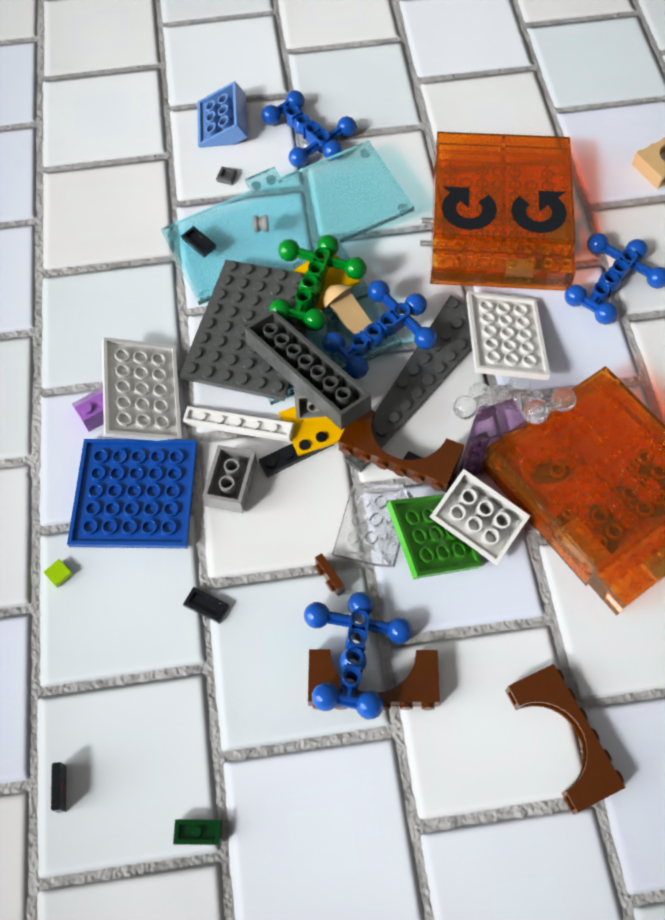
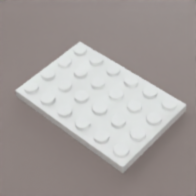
(506, 336)
(140, 390)

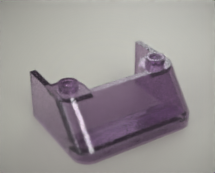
(487, 424)

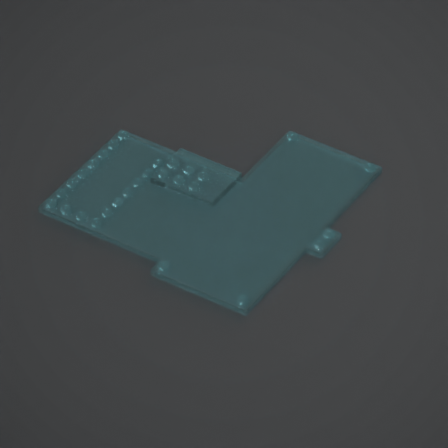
(331, 197)

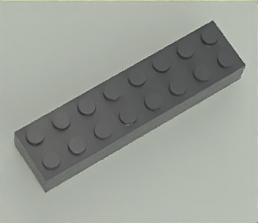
(308, 369)

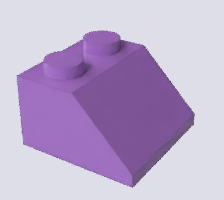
(91, 409)

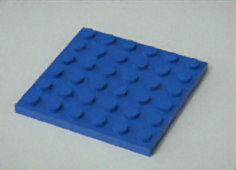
(133, 494)

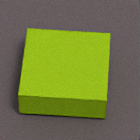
(58, 573)

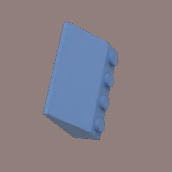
(222, 117)

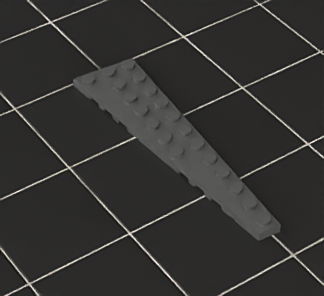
(422, 374)

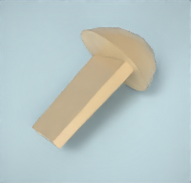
(346, 308)

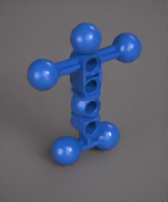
(315, 135)
(611, 280)
(379, 292)
(360, 605)

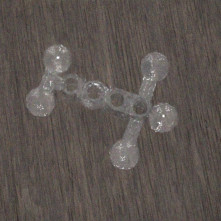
(531, 403)

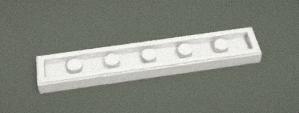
(238, 423)

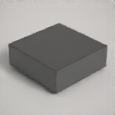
(226, 175)

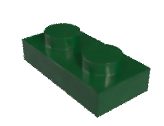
(197, 832)

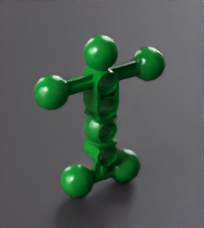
(311, 284)

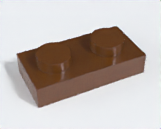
(333, 581)

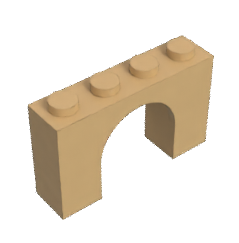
(651, 164)

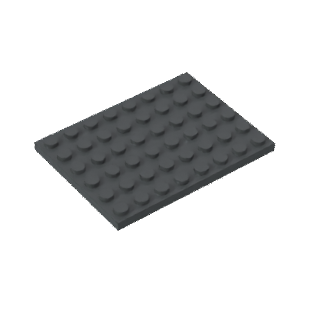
(220, 347)

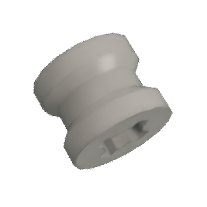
(260, 223)

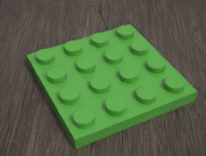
(425, 543)

